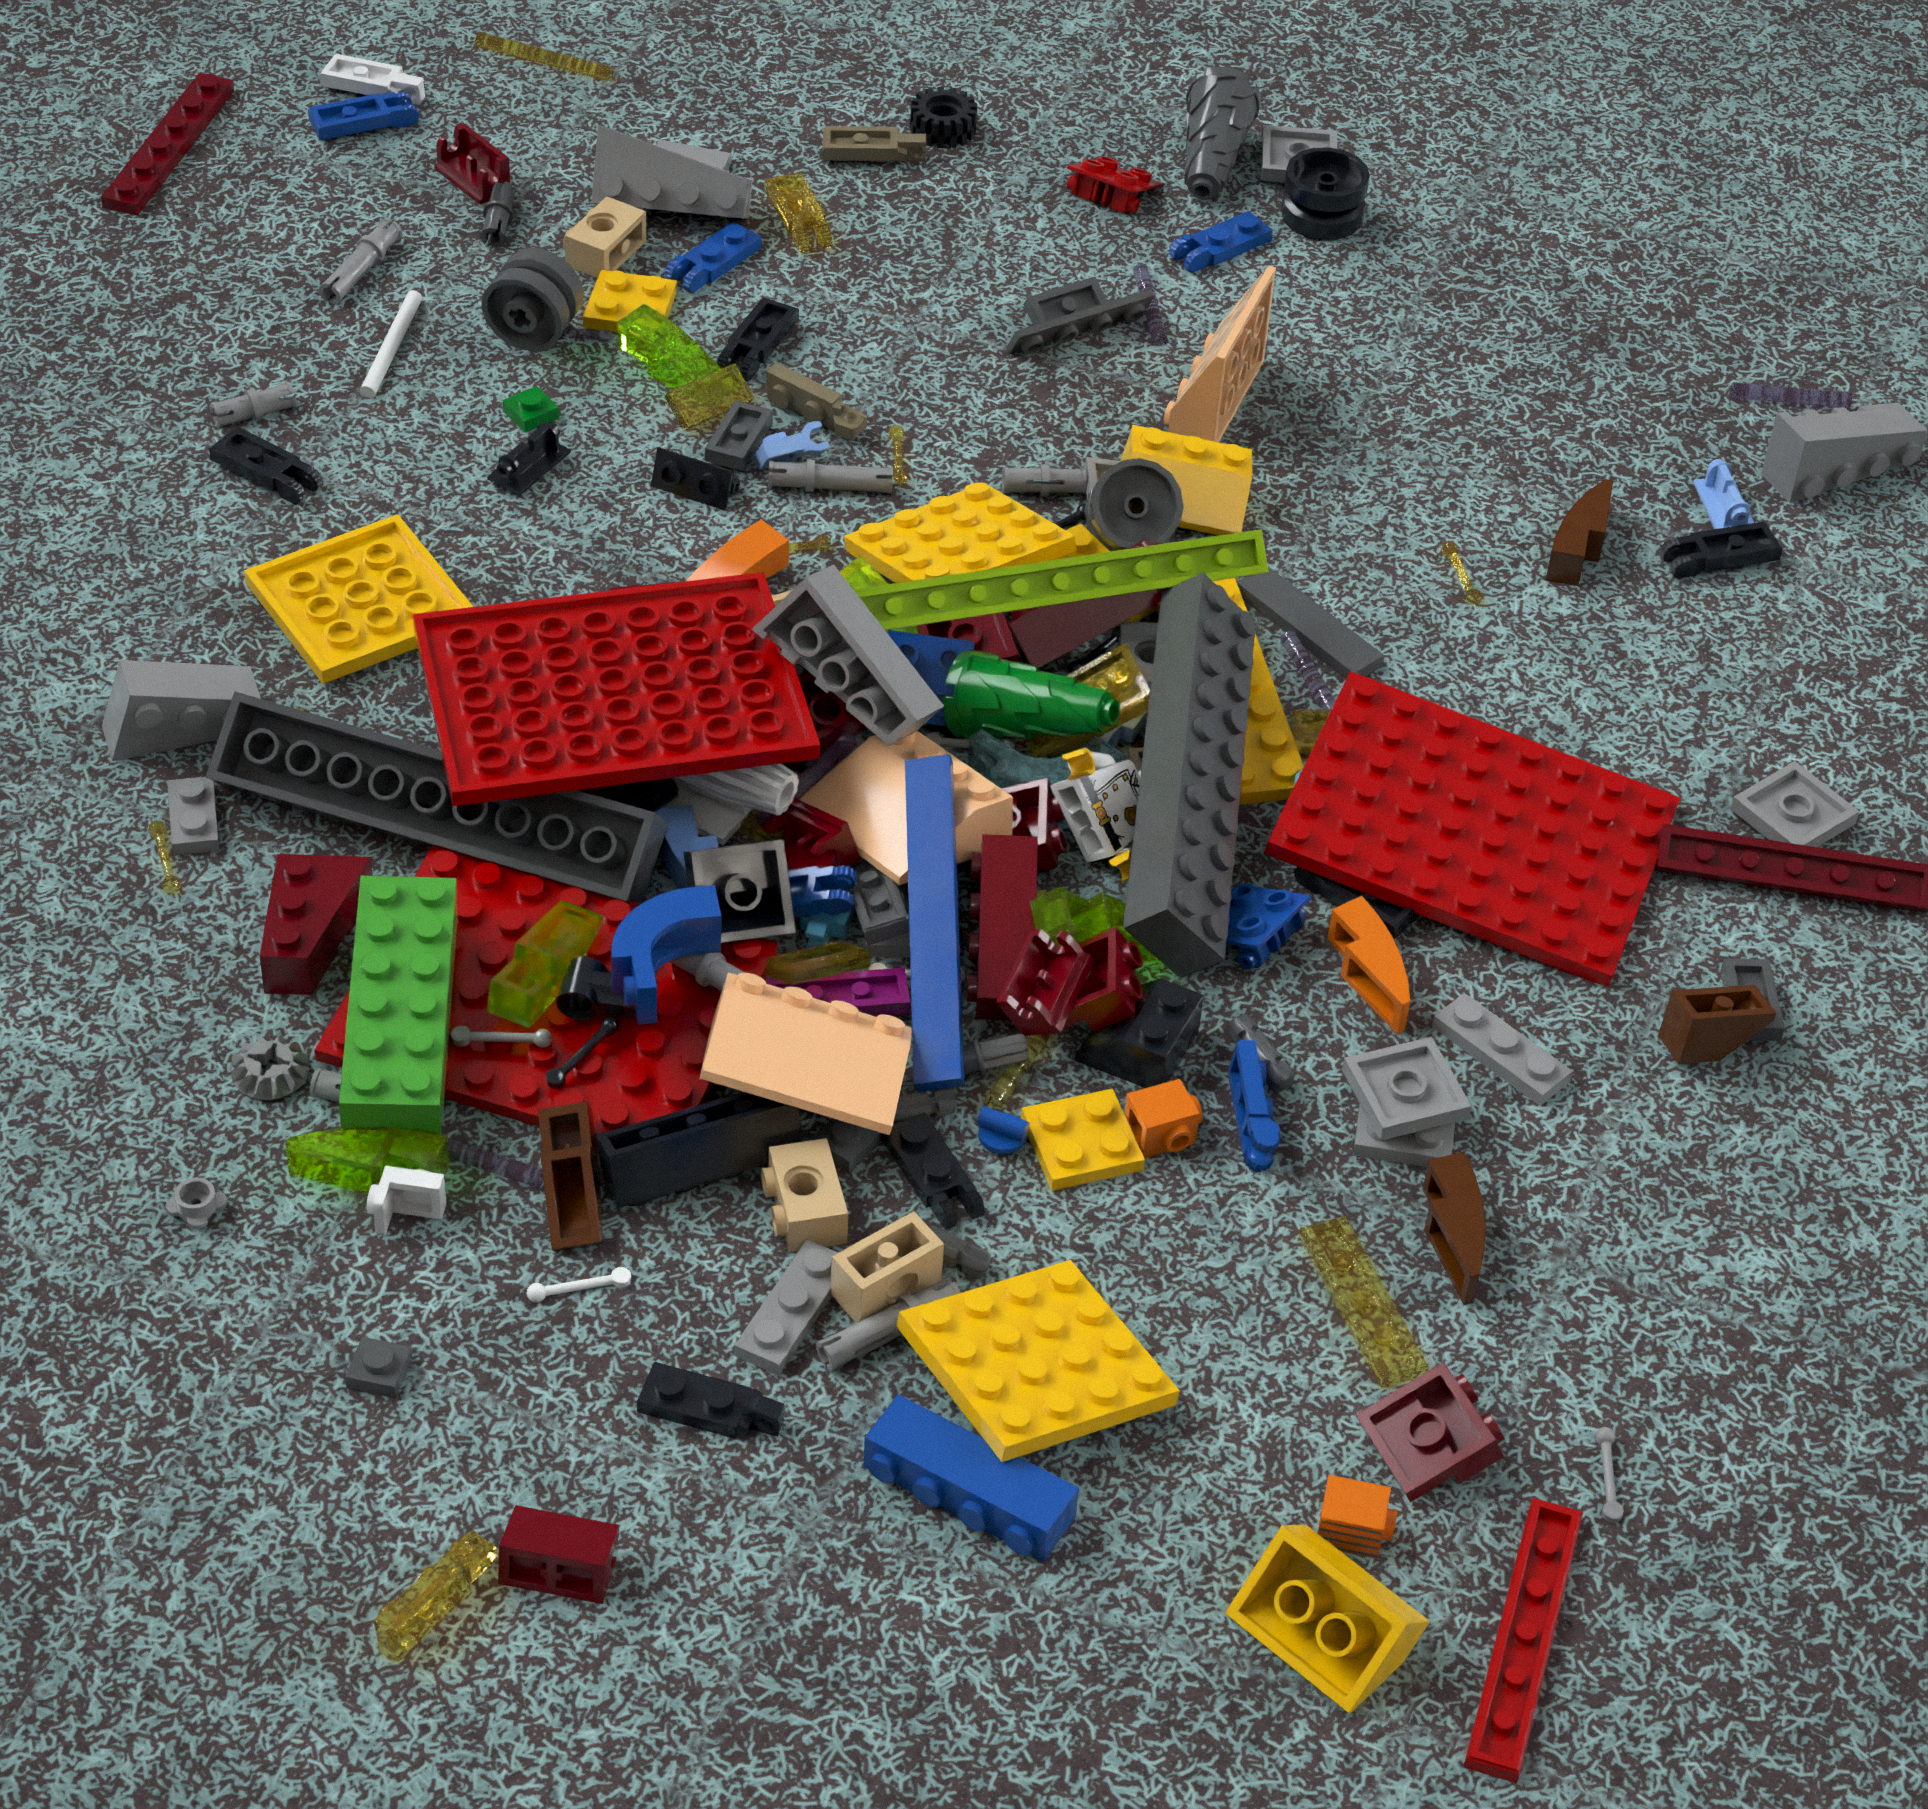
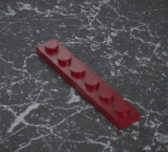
(167, 144)
(1793, 868)

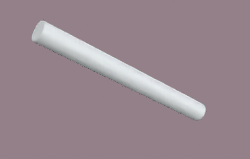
(390, 344)

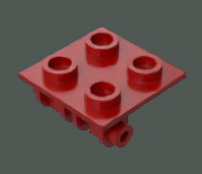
(1113, 184)

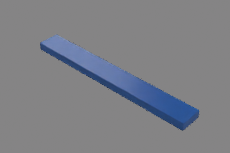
(934, 924)

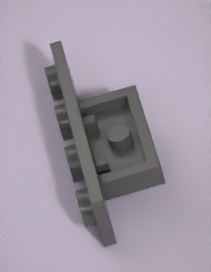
(1071, 310)

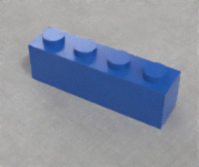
(964, 1476)

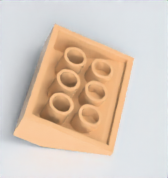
(1226, 367)
(871, 797)
(807, 1052)

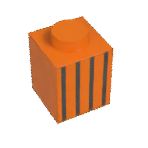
(1356, 1516)

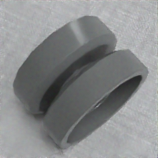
(532, 299)
(1145, 486)

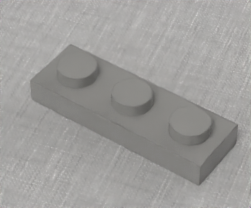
(1502, 1049)
(788, 1310)

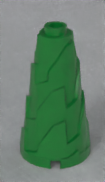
(1021, 700)

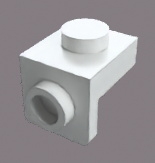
(408, 1193)

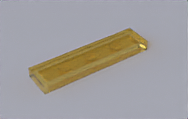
(1363, 1302)

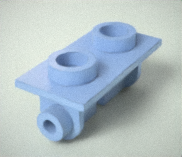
(1722, 497)

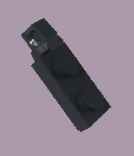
(708, 1403)

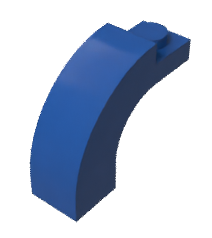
(656, 932)

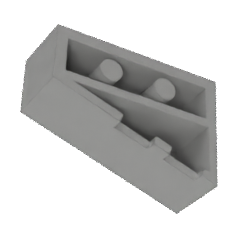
(170, 705)

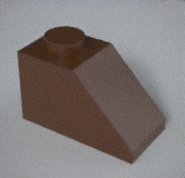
(1712, 1021)

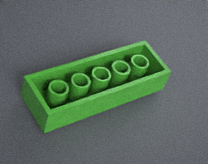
(399, 1004)

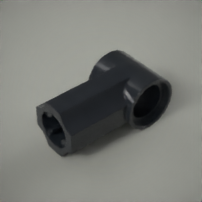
(589, 990)

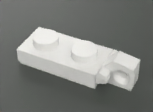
(370, 78)

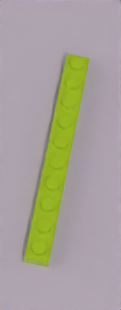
(1064, 580)

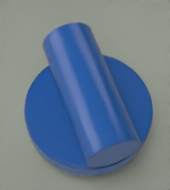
(1001, 1131)

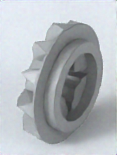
(280, 1079)

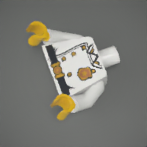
(1100, 806)

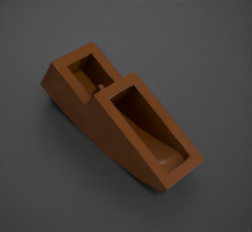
(1580, 535)
(571, 1176)
(1456, 1220)

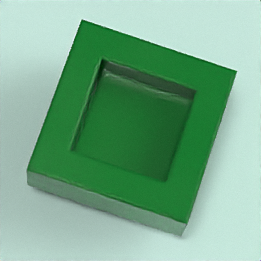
(530, 409)

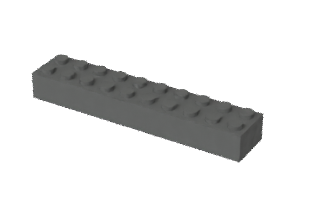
(1191, 777)
(406, 795)

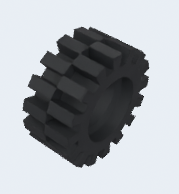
(944, 116)

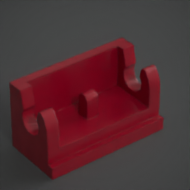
(472, 163)
(813, 837)
(1044, 983)
(557, 1554)

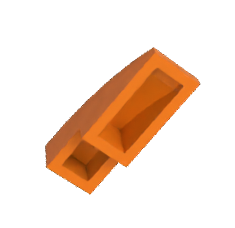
(750, 551)
(1371, 961)

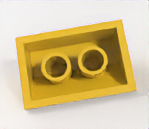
(1211, 476)
(1326, 1616)

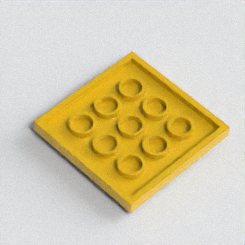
(959, 535)
(354, 596)
(1037, 1360)

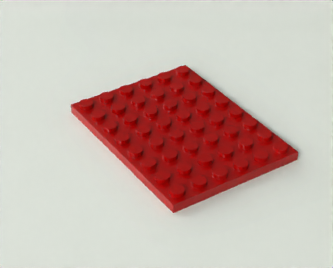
(610, 689)
(1474, 828)
(628, 1075)

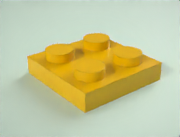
(621, 293)
(1082, 1139)

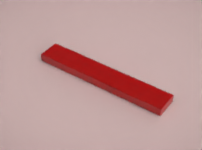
(1523, 1641)

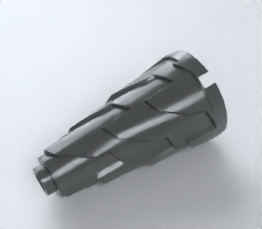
(1217, 123)

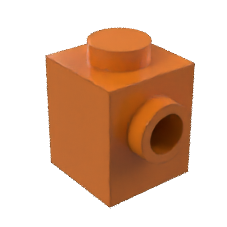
(1163, 1117)

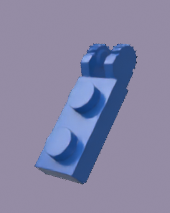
(362, 114)
(1220, 242)
(713, 256)
(808, 892)
(1252, 1109)

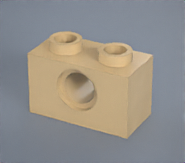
(605, 237)
(805, 1194)
(885, 1266)

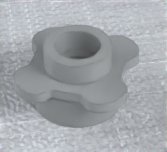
(195, 1191)

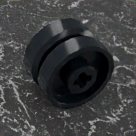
(1325, 193)

